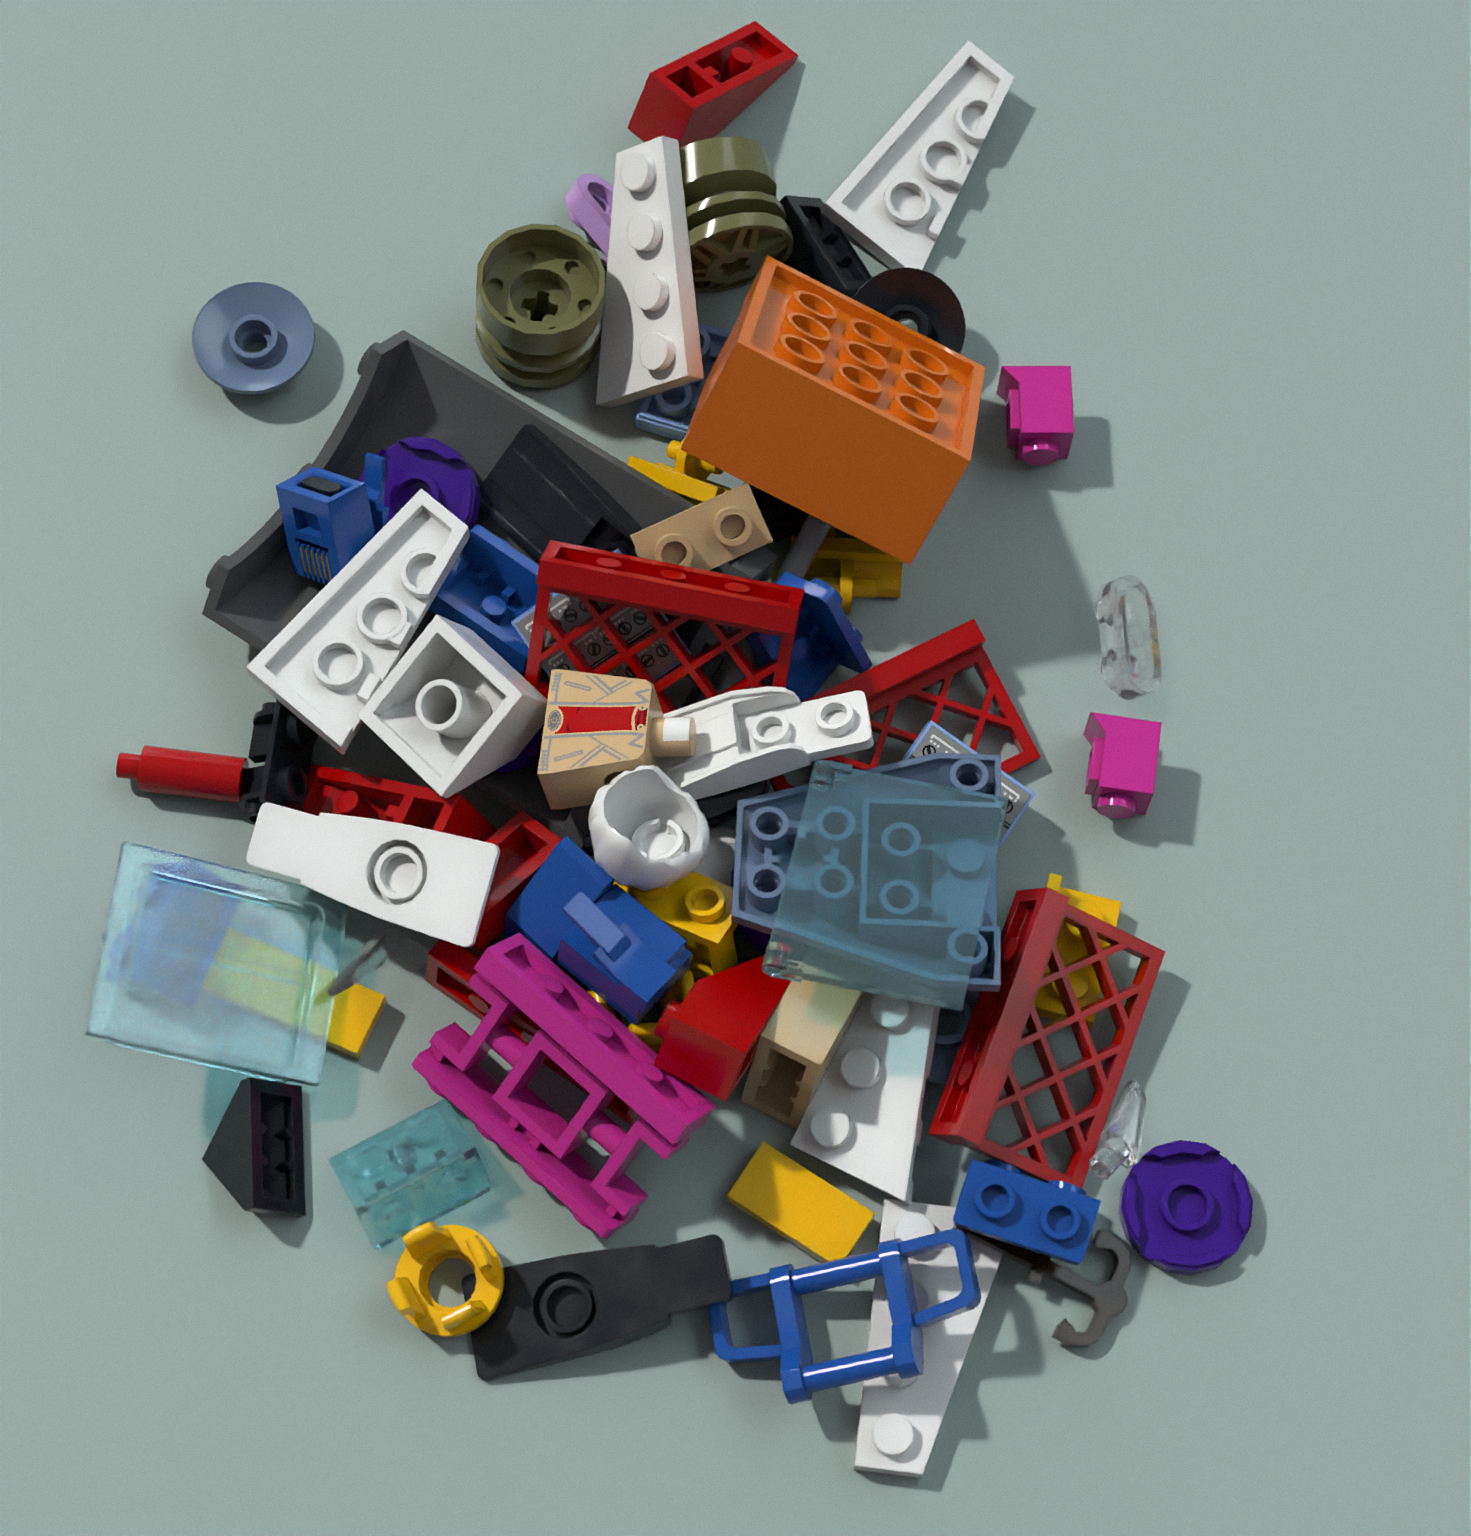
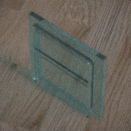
(217, 966)

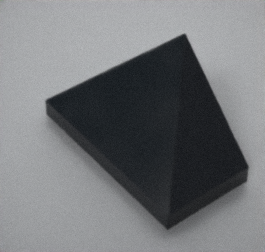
(822, 247)
(262, 1148)

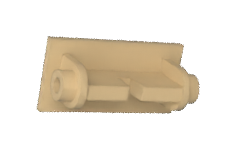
(706, 532)

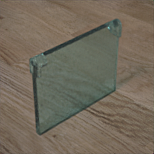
(886, 886)

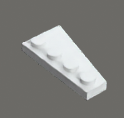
(915, 172)
(649, 290)
(361, 621)
(904, 1415)

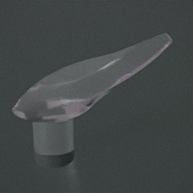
(378, 951)

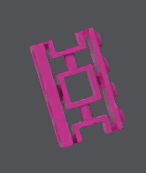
(588, 1047)

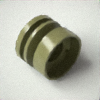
(731, 212)
(539, 305)

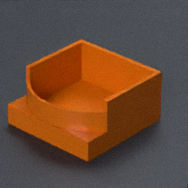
(838, 411)

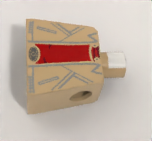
(601, 729)

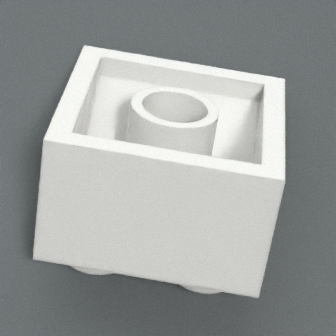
(454, 708)

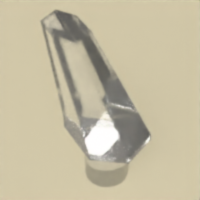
(1121, 1134)

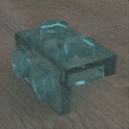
(411, 1173)

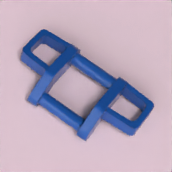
(891, 1262)

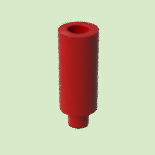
(185, 773)

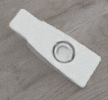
(765, 734)
(381, 867)

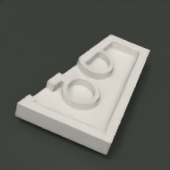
(873, 1095)

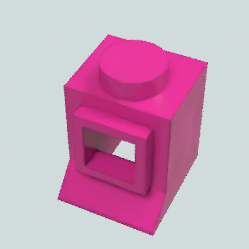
(1038, 411)
(1121, 764)

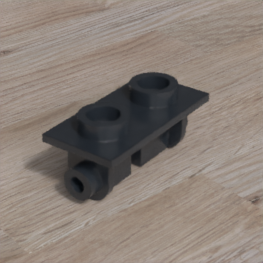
(287, 750)

